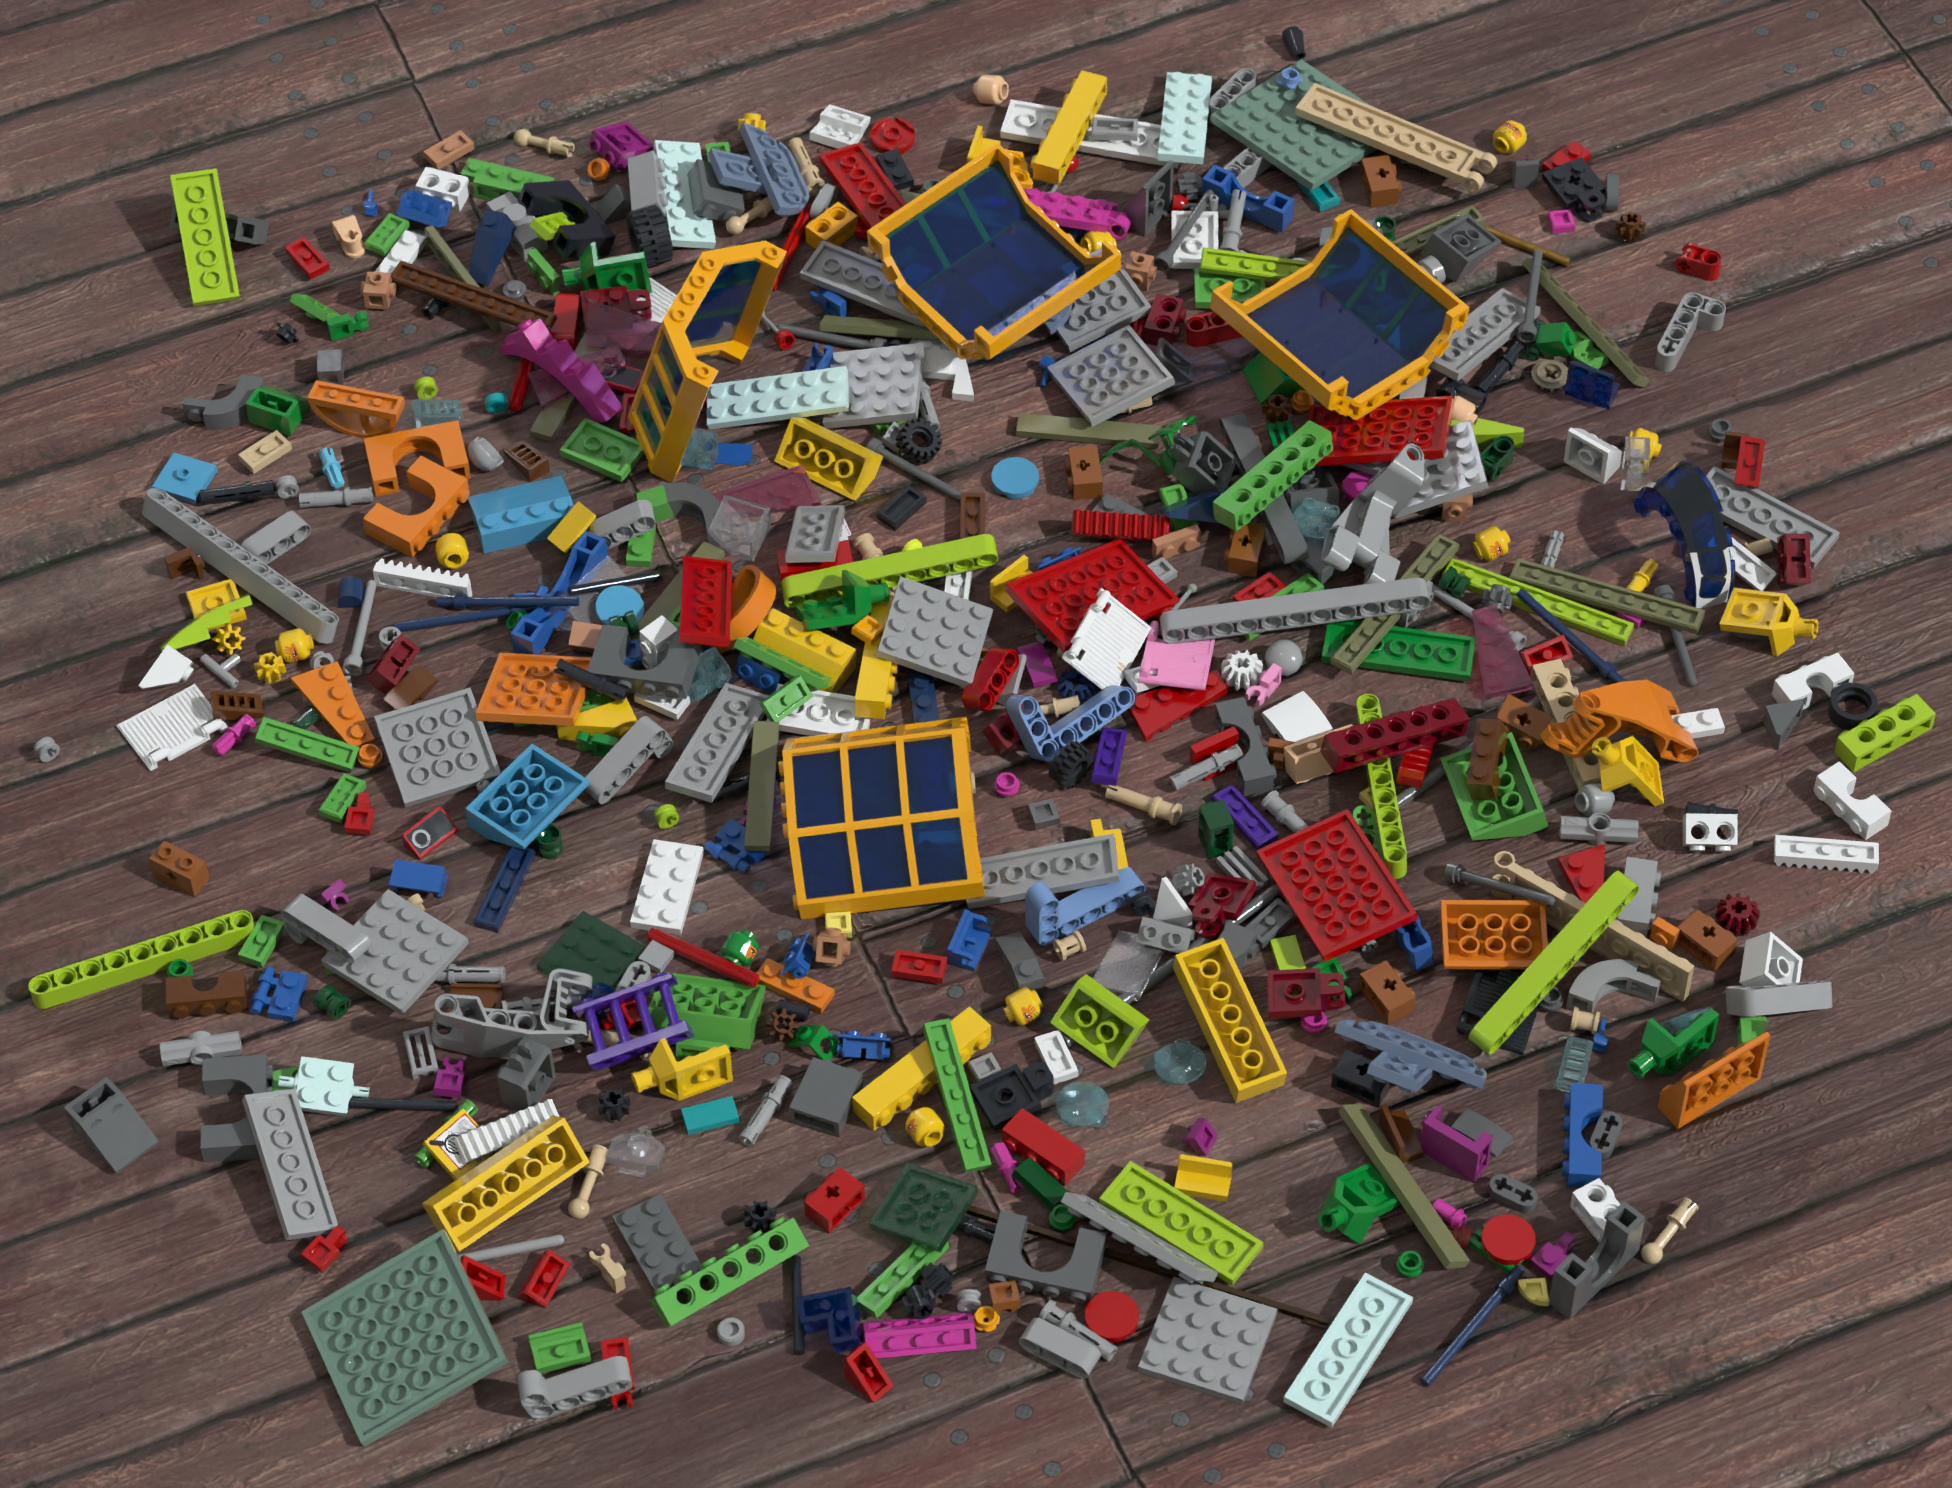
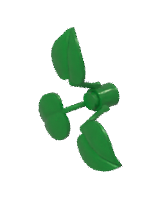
(1166, 459)

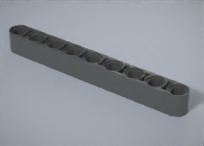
(1277, 514)

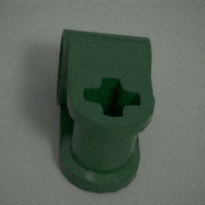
(1498, 456)

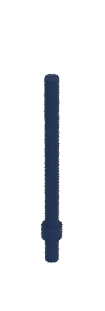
(461, 601)
(461, 617)
(1606, 669)
(1502, 1289)

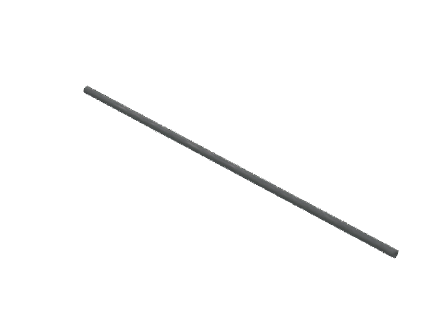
(1272, 892)

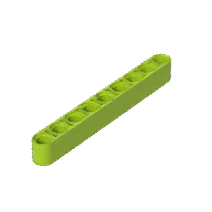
(912, 564)
(1384, 798)
(157, 954)
(1553, 962)

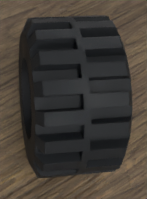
(650, 235)

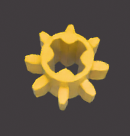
(752, 119)
(225, 633)
(270, 667)

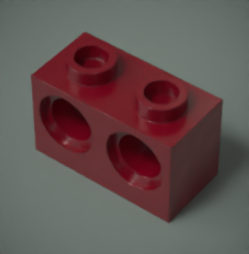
(1164, 319)
(1793, 559)
(392, 664)
(993, 734)

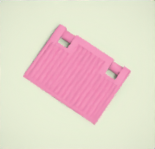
(1177, 664)

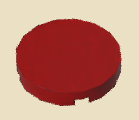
(892, 135)
(1508, 1239)
(1112, 1316)

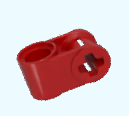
(1700, 261)

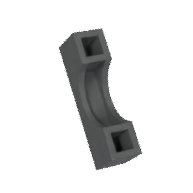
(239, 227)
(1253, 770)

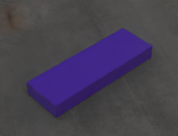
(1109, 756)
(1246, 818)

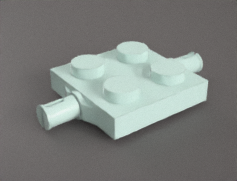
(324, 1086)

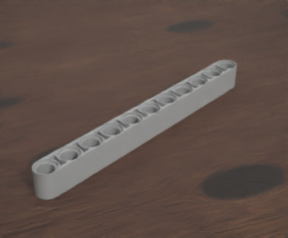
(240, 566)
(1294, 610)

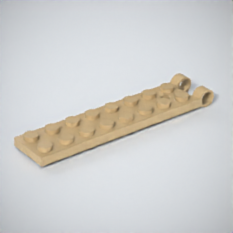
(1395, 136)
(1614, 942)

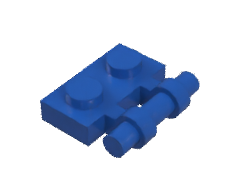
(732, 837)
(287, 995)

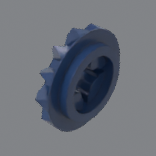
(1066, 689)

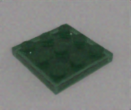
(592, 949)
(923, 1207)

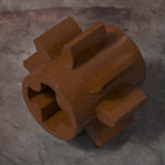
(1630, 226)
(1277, 408)
(782, 1032)

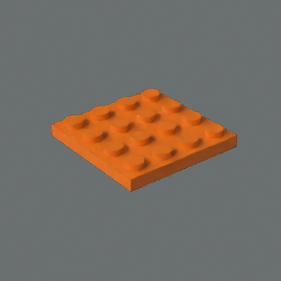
(530, 692)

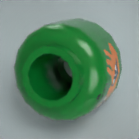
(740, 947)

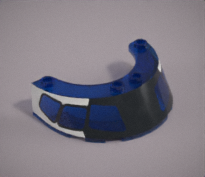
(1693, 515)

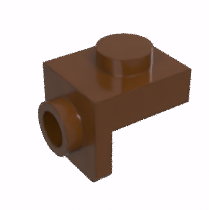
(184, 562)

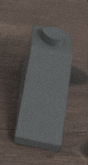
(1240, 943)
(1020, 963)

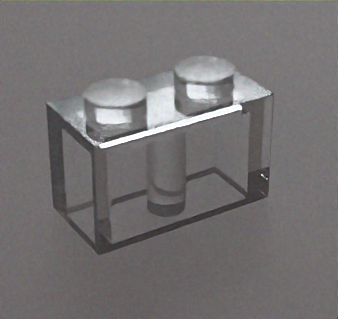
(1635, 463)

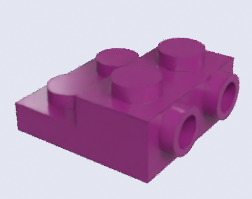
(619, 143)

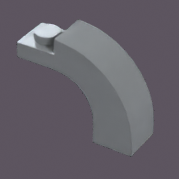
(1610, 977)

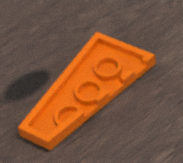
(333, 699)

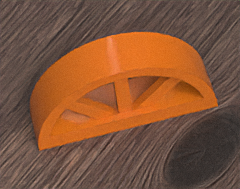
(340, 403)
(750, 602)

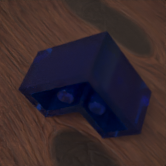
(836, 1311)

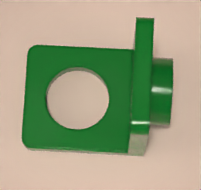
(811, 1037)

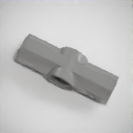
(1598, 829)
(199, 1047)

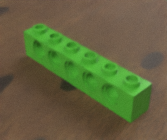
(1272, 475)
(790, 1240)

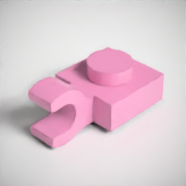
(1268, 681)

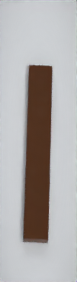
(468, 296)

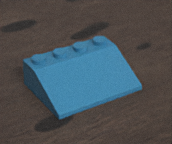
(519, 513)
(524, 798)

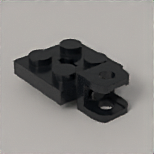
(1584, 196)
(1023, 1087)

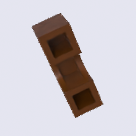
(1487, 747)
(227, 996)

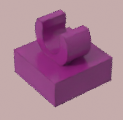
(332, 894)
(1200, 1136)

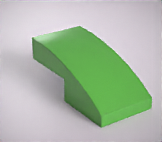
(1585, 352)

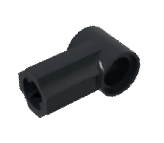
(1459, 388)

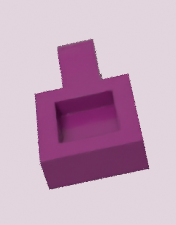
(1551, 1256)

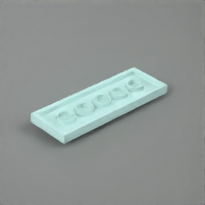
(1184, 118)
(684, 226)
(777, 397)
(1348, 1350)

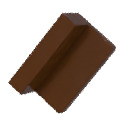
(1400, 1134)

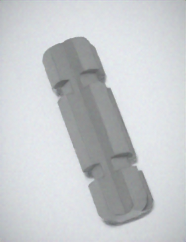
(1552, 549)

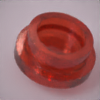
(1462, 1234)

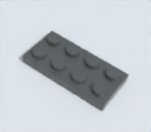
(657, 1243)

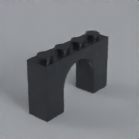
(563, 196)

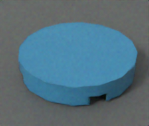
(1015, 477)
(617, 601)

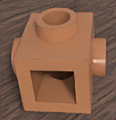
(1141, 269)
(378, 285)
(1457, 508)
(825, 953)

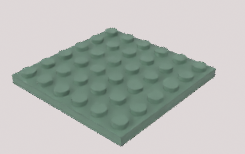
(1297, 146)
(404, 1337)

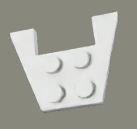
(944, 364)

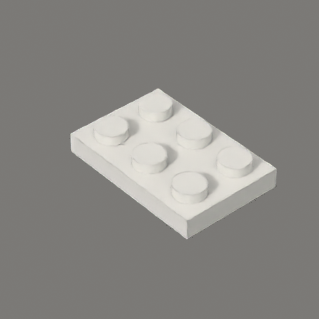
(1202, 234)

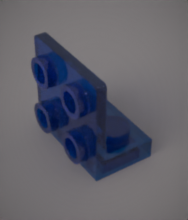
(1591, 385)

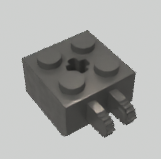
(1202, 462)
(526, 1075)

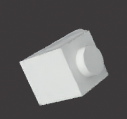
(167, 670)

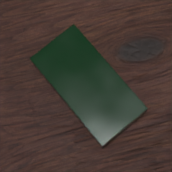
(1039, 1183)

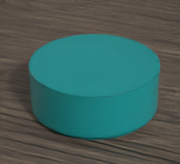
(496, 403)

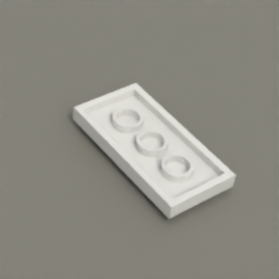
(824, 715)
(667, 887)

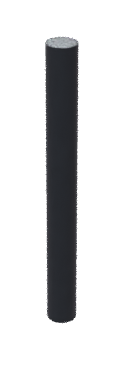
(625, 581)
(403, 1104)
(796, 1291)

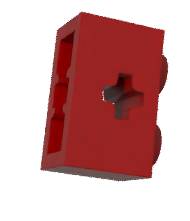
(834, 1199)

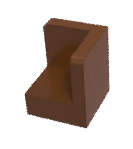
(1731, 449)

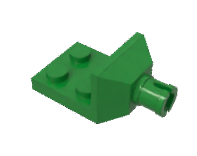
(609, 272)
(848, 610)
(1672, 1053)
(1356, 1202)

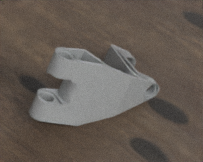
(1363, 527)
(478, 1034)

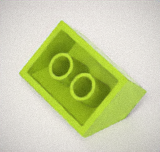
(1099, 1020)

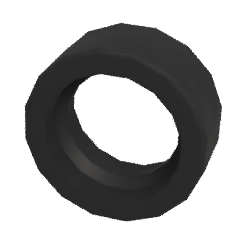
(1851, 691)

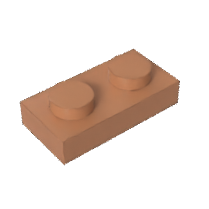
(448, 150)
(1176, 542)

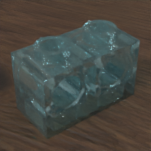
(701, 450)
(710, 674)

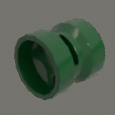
(1387, 225)
(1459, 585)
(627, 620)
(549, 842)
(334, 1003)

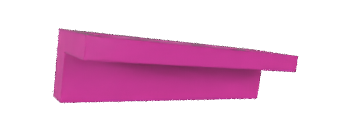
(920, 1336)

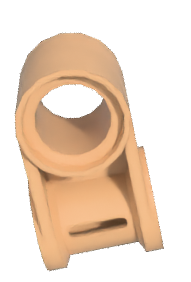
(349, 236)

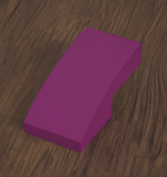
(1037, 664)

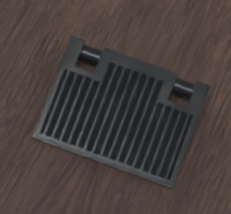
(1484, 994)

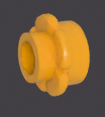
(986, 1312)

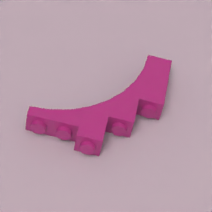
(559, 359)

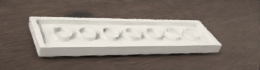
(1031, 121)

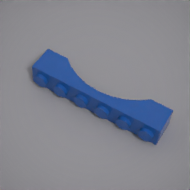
(538, 626)

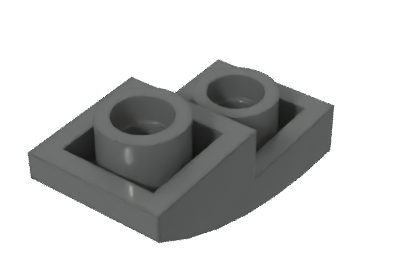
(1473, 1124)

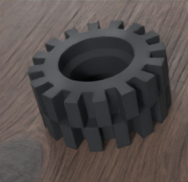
(913, 451)
(1071, 765)

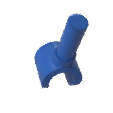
(371, 207)
(1076, 233)
(1044, 363)
(541, 592)
(1600, 1041)

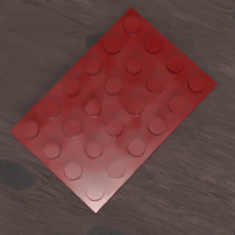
(1387, 430)
(1063, 592)
(1336, 885)

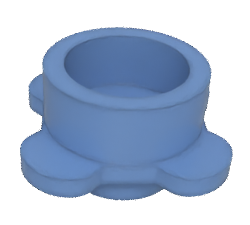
(1289, 78)

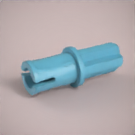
(331, 468)

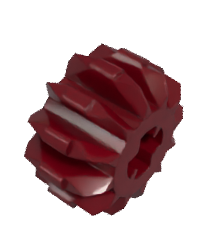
(1737, 914)

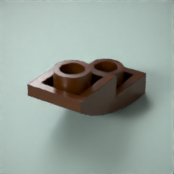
(411, 688)

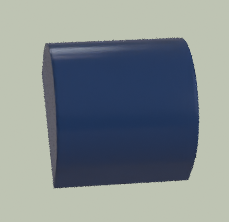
(350, 592)

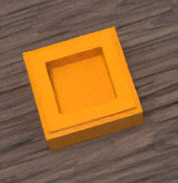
(868, 630)

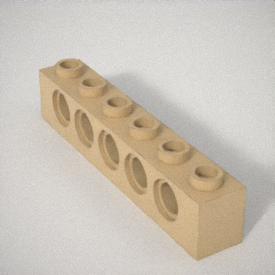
(1556, 694)

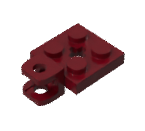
(618, 298)
(1213, 908)
(1312, 990)

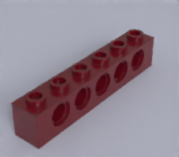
(1394, 735)

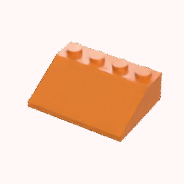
(1491, 933)
(1714, 1081)

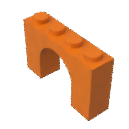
(386, 450)
(412, 532)

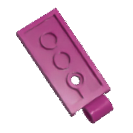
(1081, 212)

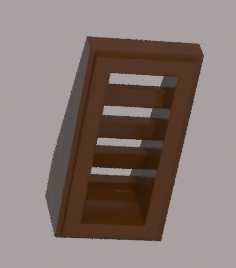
(532, 471)
(222, 708)

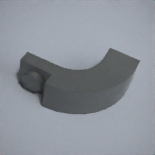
(223, 412)
(692, 501)

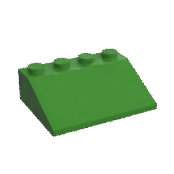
(1517, 803)
(714, 1009)

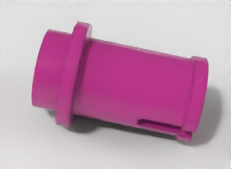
(1449, 1213)

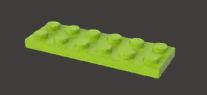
(205, 237)
(1181, 1222)

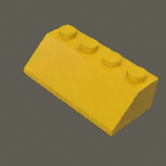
(828, 457)
(807, 647)

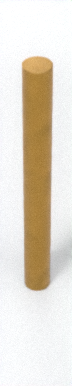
(1528, 246)

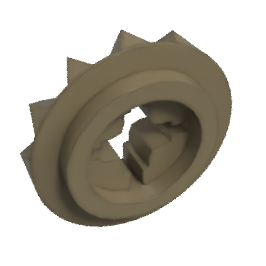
(1551, 368)

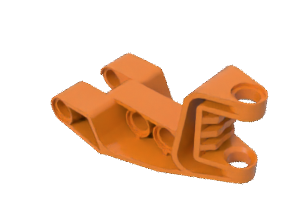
(1623, 706)

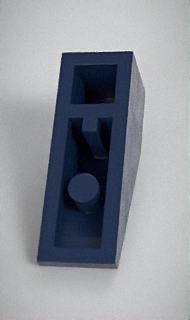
(490, 245)
(1195, 508)

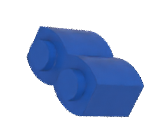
(1416, 944)

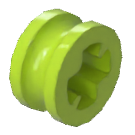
(428, 383)
(666, 816)

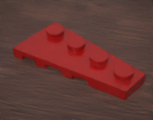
(1166, 705)

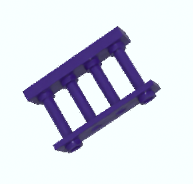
(628, 1047)

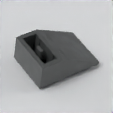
(110, 1125)

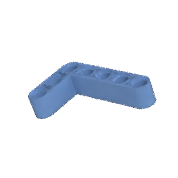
(1069, 725)
(1054, 919)

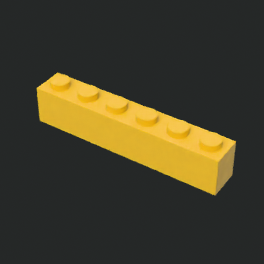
(1069, 127)
(875, 674)
(915, 1073)

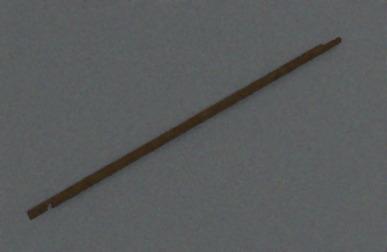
(1312, 1318)

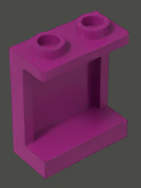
(1453, 1148)

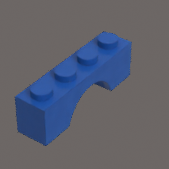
(1272, 211)
(1584, 1108)

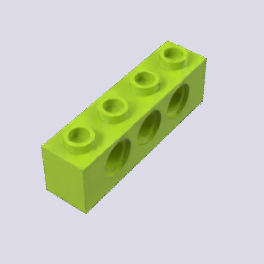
(1884, 732)

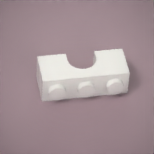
(1824, 674)
(1864, 816)

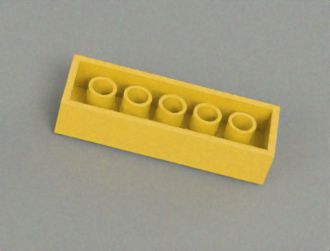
(1229, 1020)
(506, 1182)

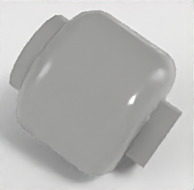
(1593, 800)

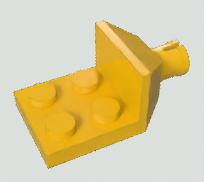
(1767, 615)
(1628, 763)
(685, 1077)

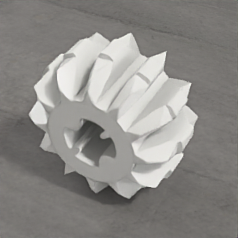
(1241, 670)

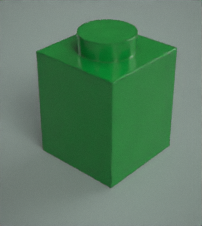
(1555, 340)

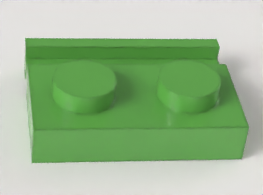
(559, 1348)

